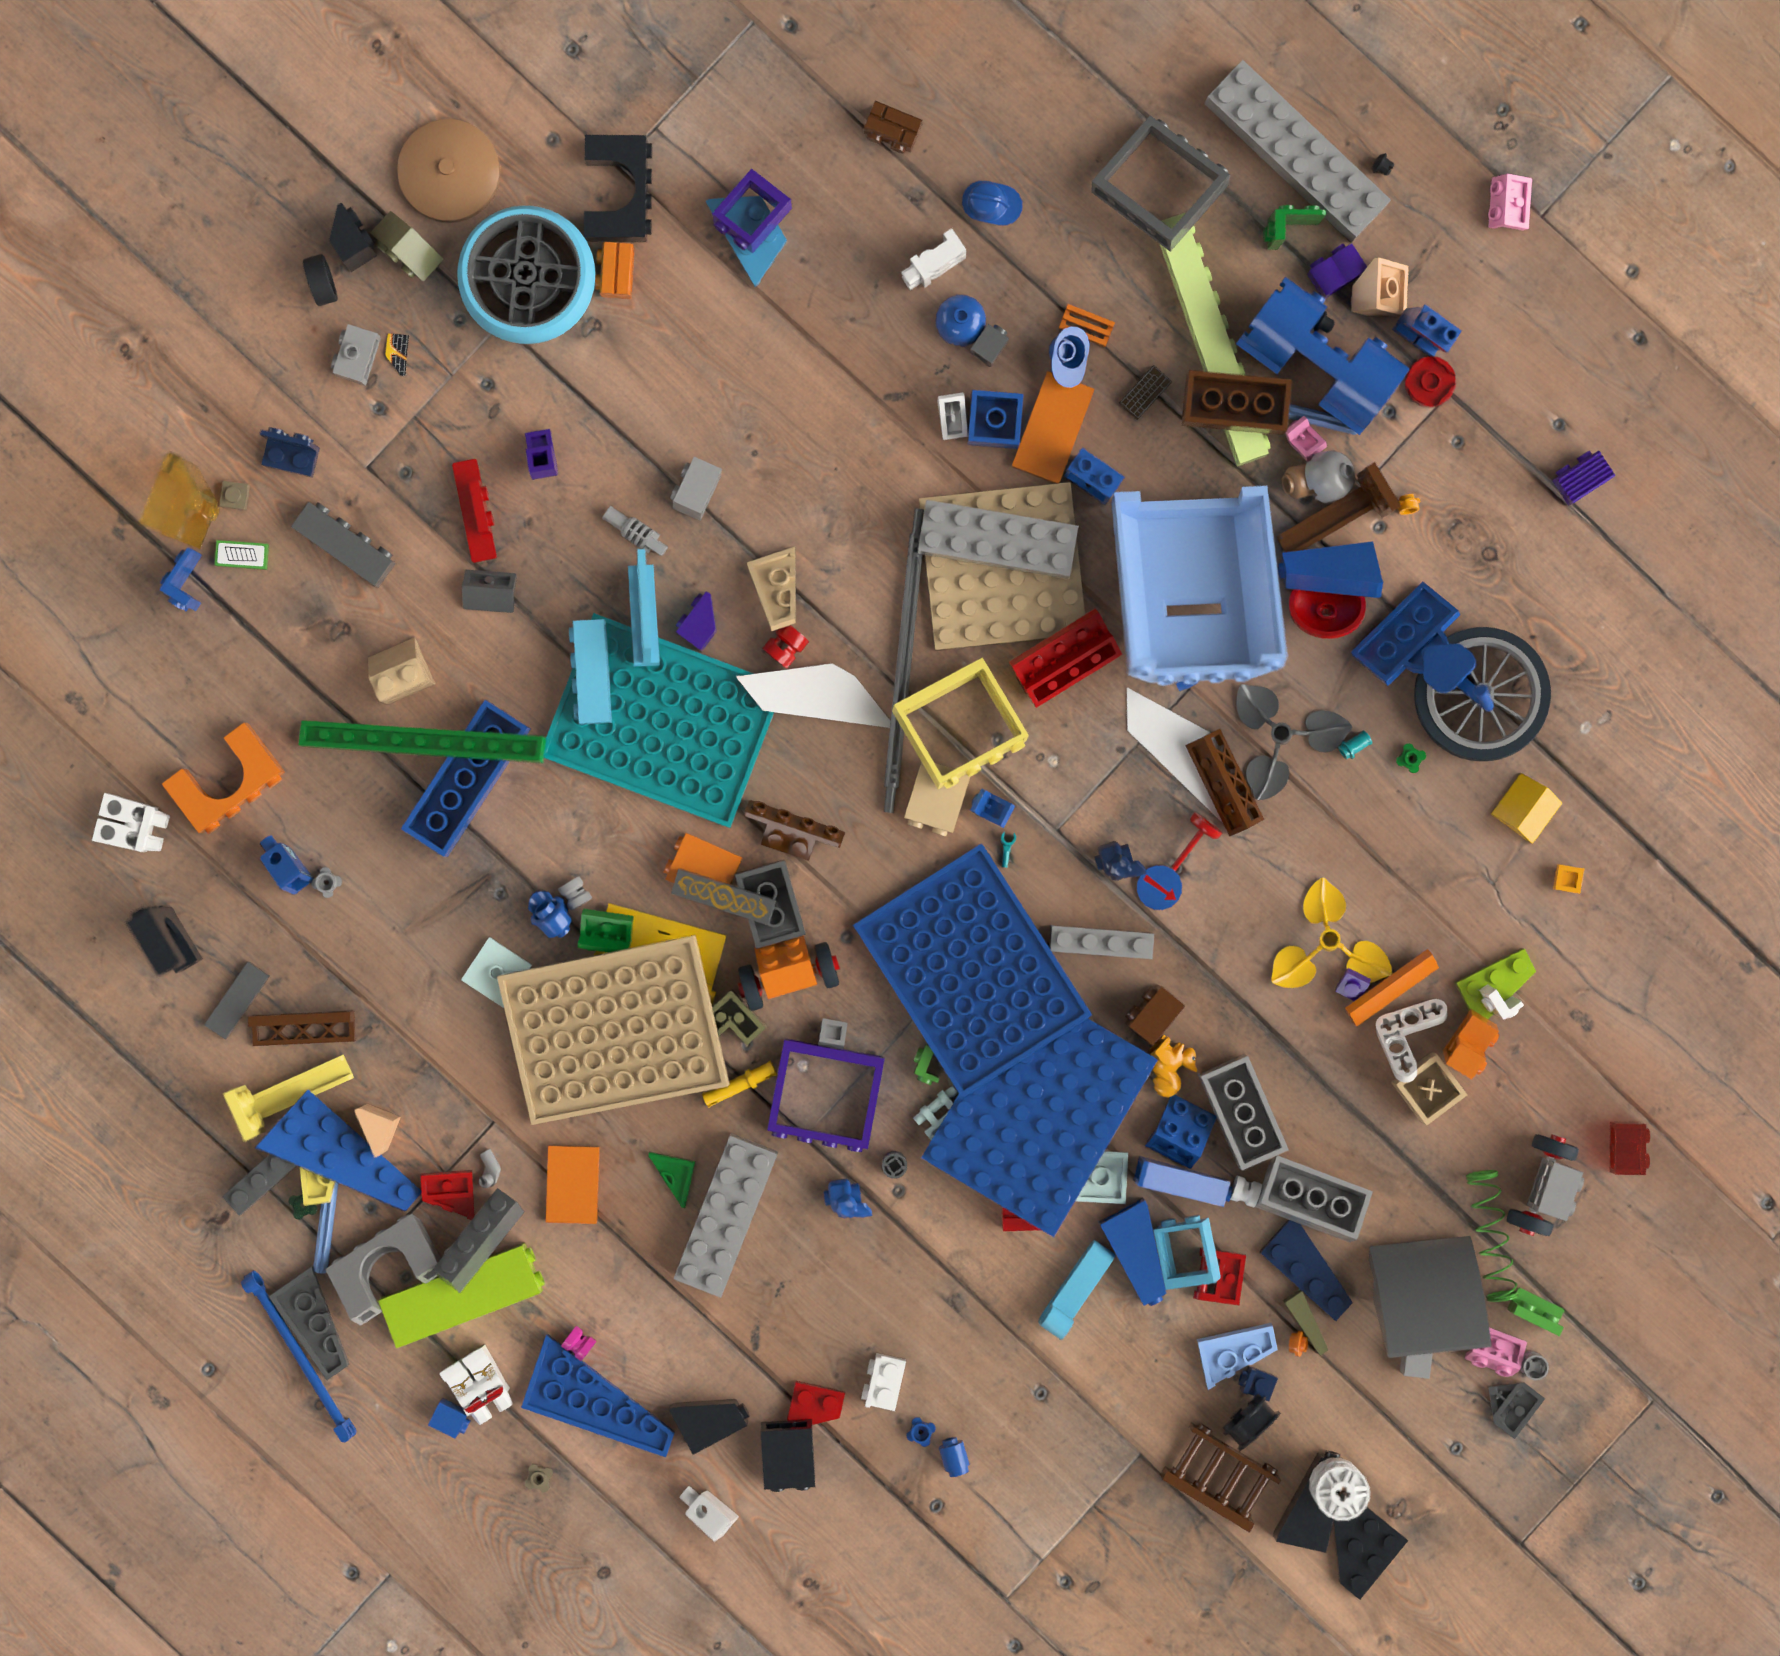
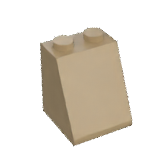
(399, 672)

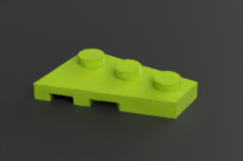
(1504, 976)

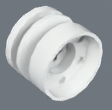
(1330, 1477)

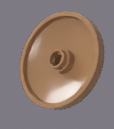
(448, 170)

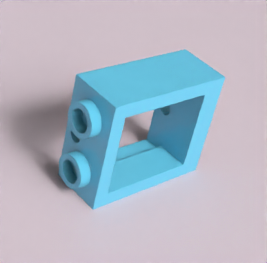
(1171, 1278)

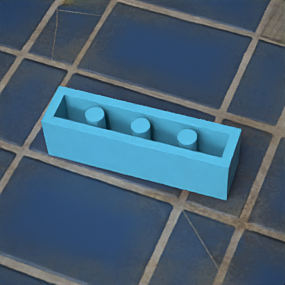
(592, 672)

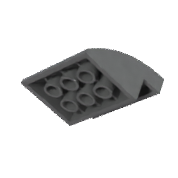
(1429, 1296)

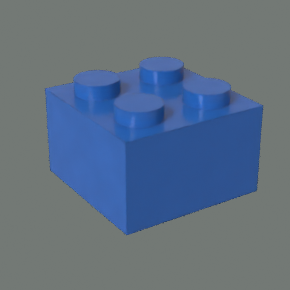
(995, 419)

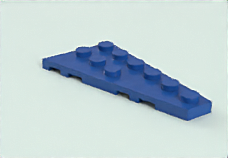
(327, 1146)
(584, 1398)

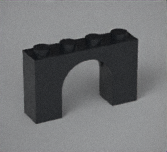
(631, 221)
(163, 939)

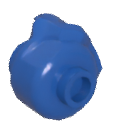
(549, 914)
(846, 1199)

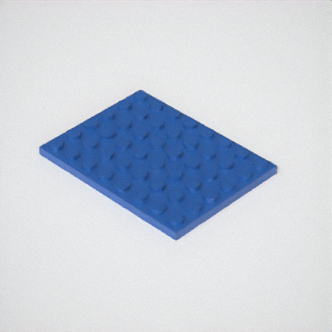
(972, 970)
(1043, 1123)

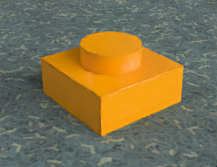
(1568, 879)

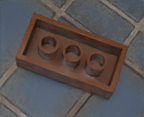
(1236, 402)

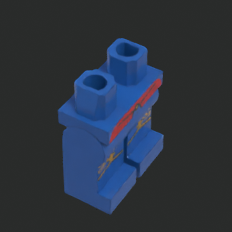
(1429, 327)

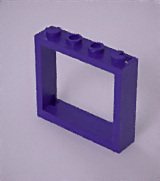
(827, 1139)

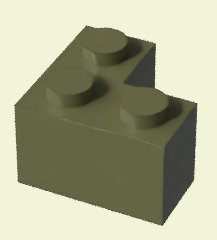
(404, 244)
(735, 1013)

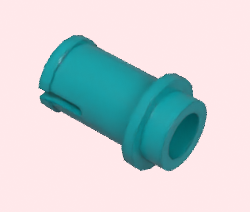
(1354, 745)

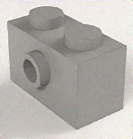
(355, 354)
(696, 488)

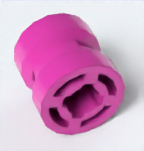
(578, 1343)

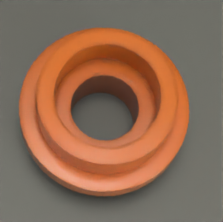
(1298, 1343)

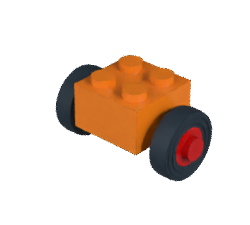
(786, 969)

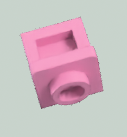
(1304, 438)

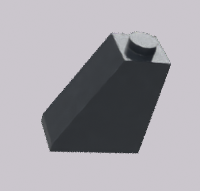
(708, 1421)

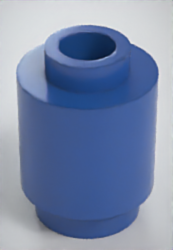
(954, 1457)

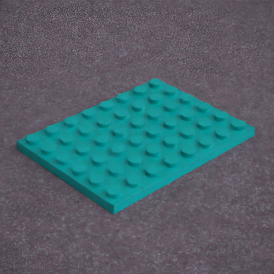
(675, 732)

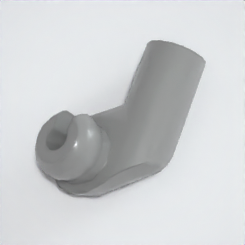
(491, 1171)

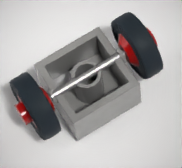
(1553, 1187)

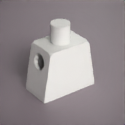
(718, 1516)

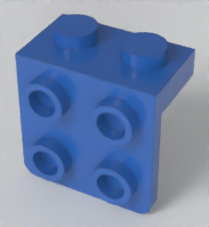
(174, 580)

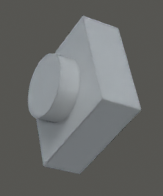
(832, 1034)

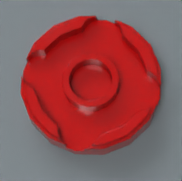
(1430, 381)

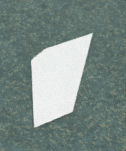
(815, 693)
(1165, 738)

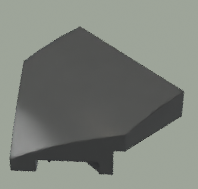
(1513, 1406)

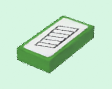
(241, 555)

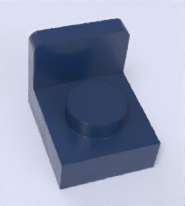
(1257, 1381)

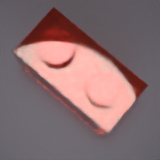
(1628, 1148)

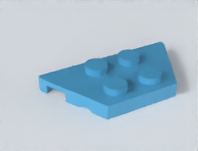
(748, 215)

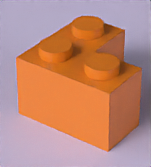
(1468, 1044)

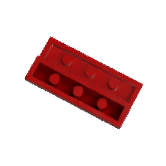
(1065, 658)

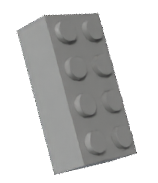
(1243, 1112)
(1314, 1199)

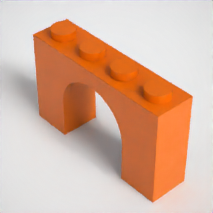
(259, 772)

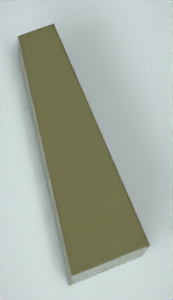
(1301, 1311)

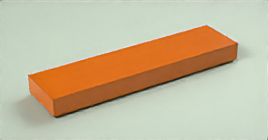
(1392, 987)

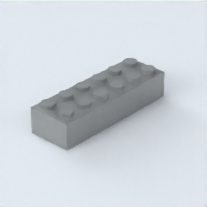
(997, 539)
(725, 1215)

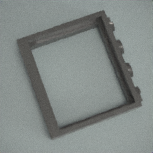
(1137, 214)

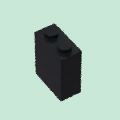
(788, 1455)

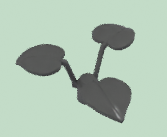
(1259, 704)

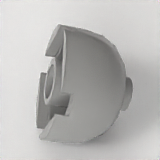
(1330, 475)

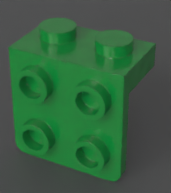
(1286, 215)

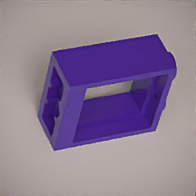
(765, 190)

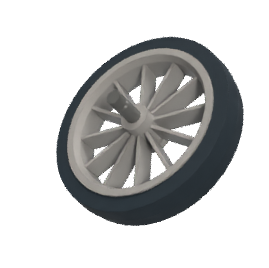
(1531, 724)

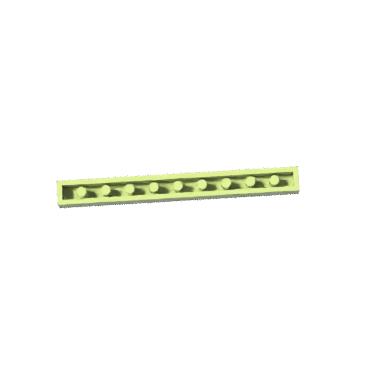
(1209, 329)

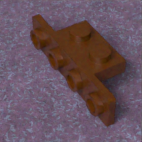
(791, 832)

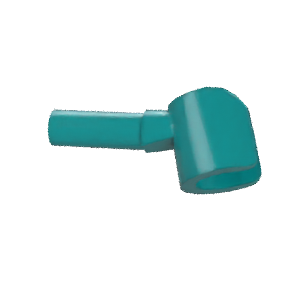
(1006, 849)

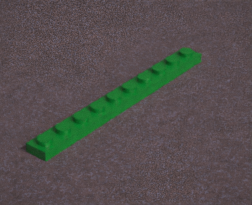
(422, 741)

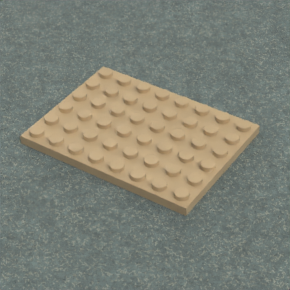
(613, 1030)

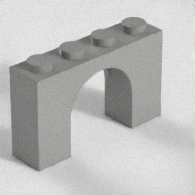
(352, 1272)

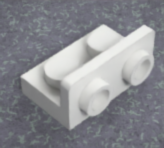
(884, 1382)

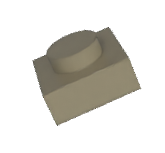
(234, 495)

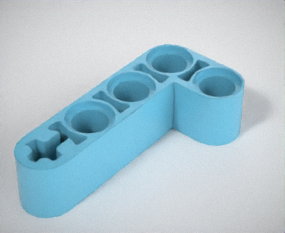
(1076, 1288)

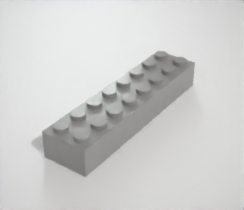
(1296, 151)

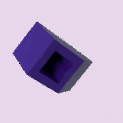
(700, 624)

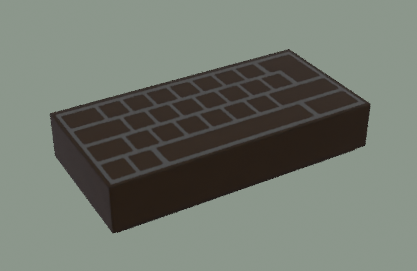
(1145, 392)

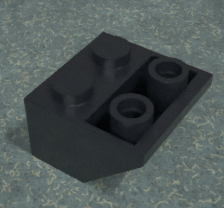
(349, 241)

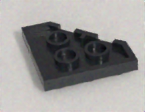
(1364, 1550)

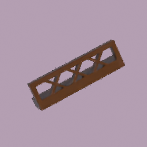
(1222, 784)
(302, 1018)

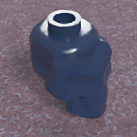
(1117, 861)

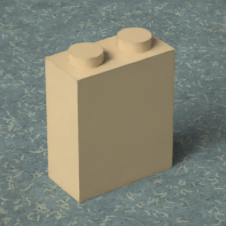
(935, 806)

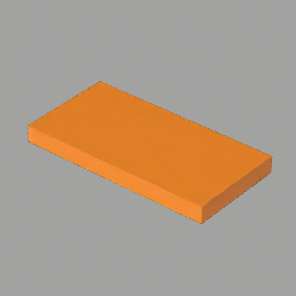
(1052, 429)

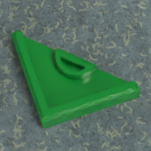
(676, 1174)

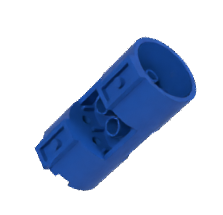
(1359, 384)

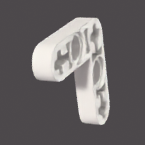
(1397, 1034)

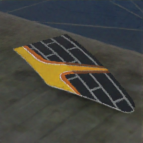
(397, 351)

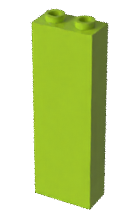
(437, 1306)

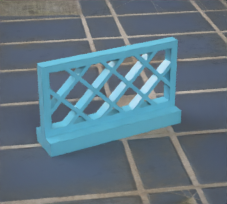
(643, 612)

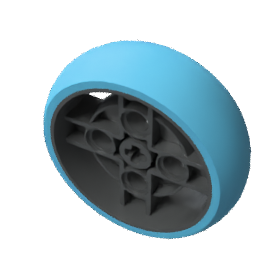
(476, 269)

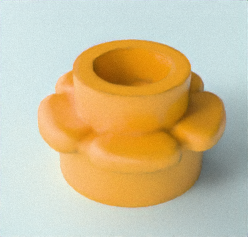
(1408, 504)

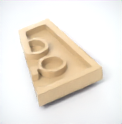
(776, 586)

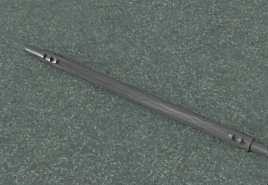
(904, 660)

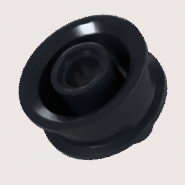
(1250, 1422)

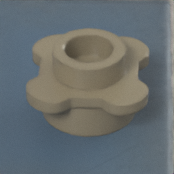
(544, 1473)

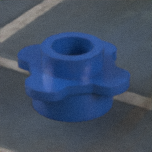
(923, 1439)

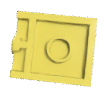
(251, 1109)

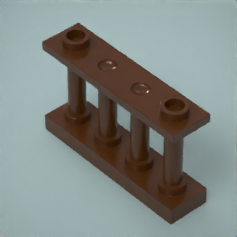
(1198, 1489)

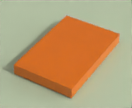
(572, 1184)

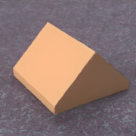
(377, 1126)

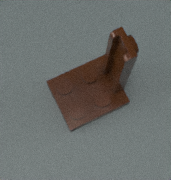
(1372, 494)

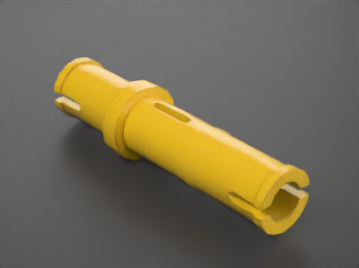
(740, 1083)

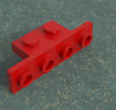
(474, 510)

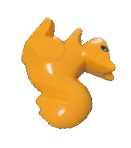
(1169, 1060)

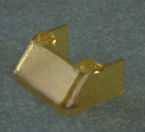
(180, 502)

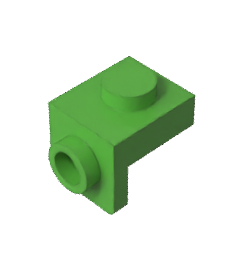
(923, 1058)

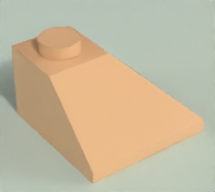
(1381, 289)

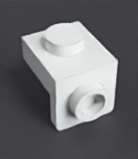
(1495, 1004)

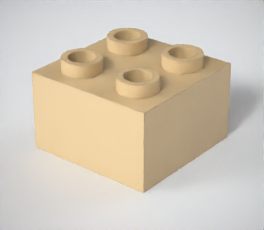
(1432, 1089)

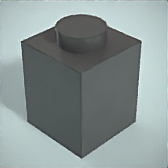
(990, 344)

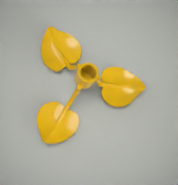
(1320, 905)

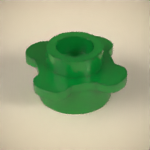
(1403, 759)

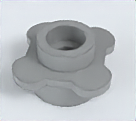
(334, 881)

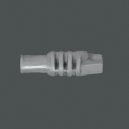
(635, 531)

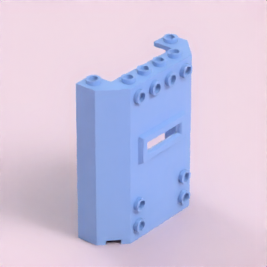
(1195, 557)

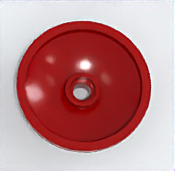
(1344, 613)

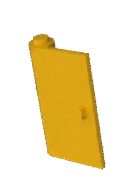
(646, 932)

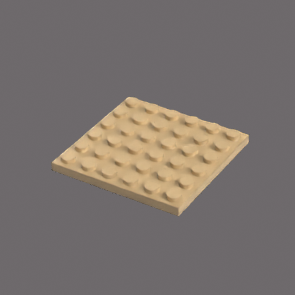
(1001, 605)

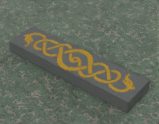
(723, 896)

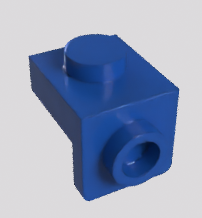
(992, 807)

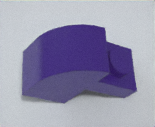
(541, 454)

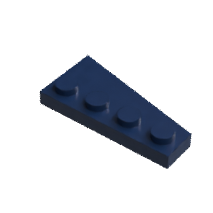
(1303, 1264)

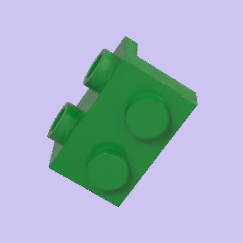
(605, 931)

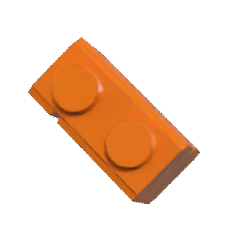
(616, 270)

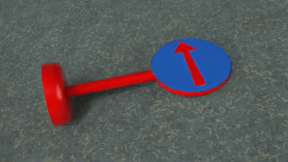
(1161, 884)

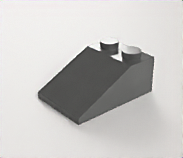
(774, 882)

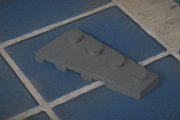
(309, 1318)

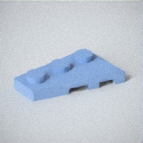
(1231, 1351)

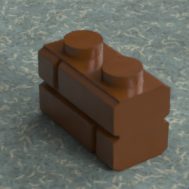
(892, 127)

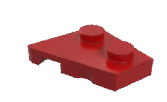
(450, 1191)
(815, 1403)

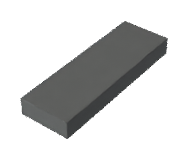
(237, 1000)

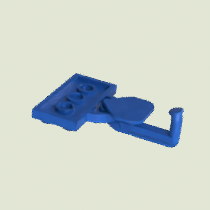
(1416, 641)

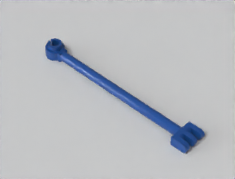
(254, 1283)

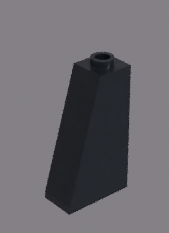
(1303, 1520)

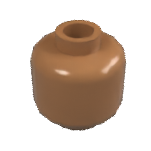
(1295, 483)

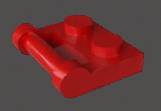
(1229, 1286)

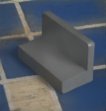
(488, 591)

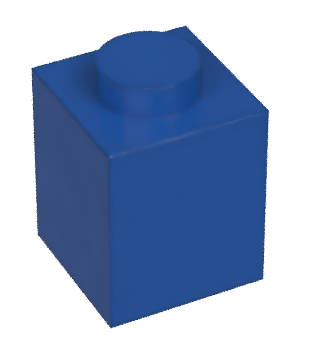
(449, 1419)

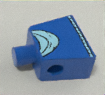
(284, 866)

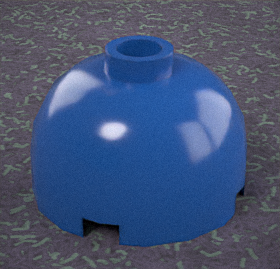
(960, 320)

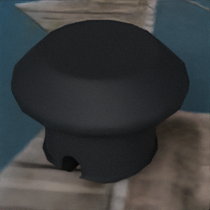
(1383, 165)
(1324, 323)

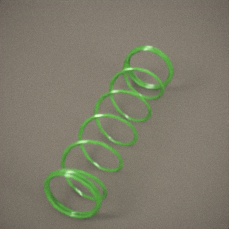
(1501, 1295)

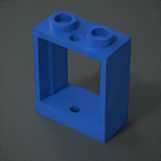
(1091, 470)

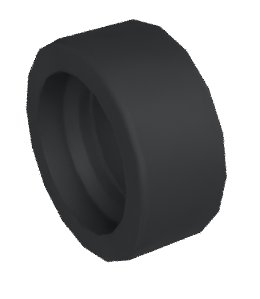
(320, 280)

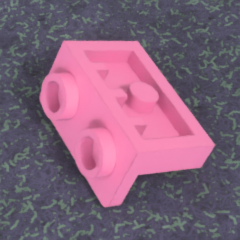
(1510, 202)
(1503, 1355)

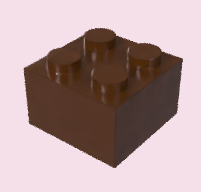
(1154, 1013)

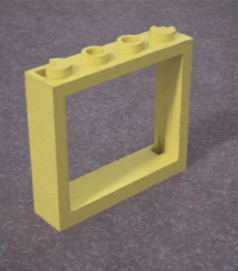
(976, 669)

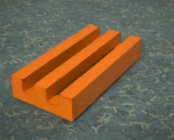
(1110, 324)

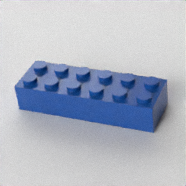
(460, 787)

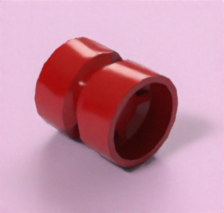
(792, 638)

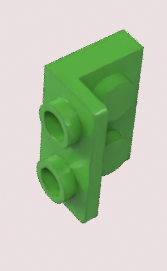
(1537, 1311)

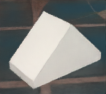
(952, 416)

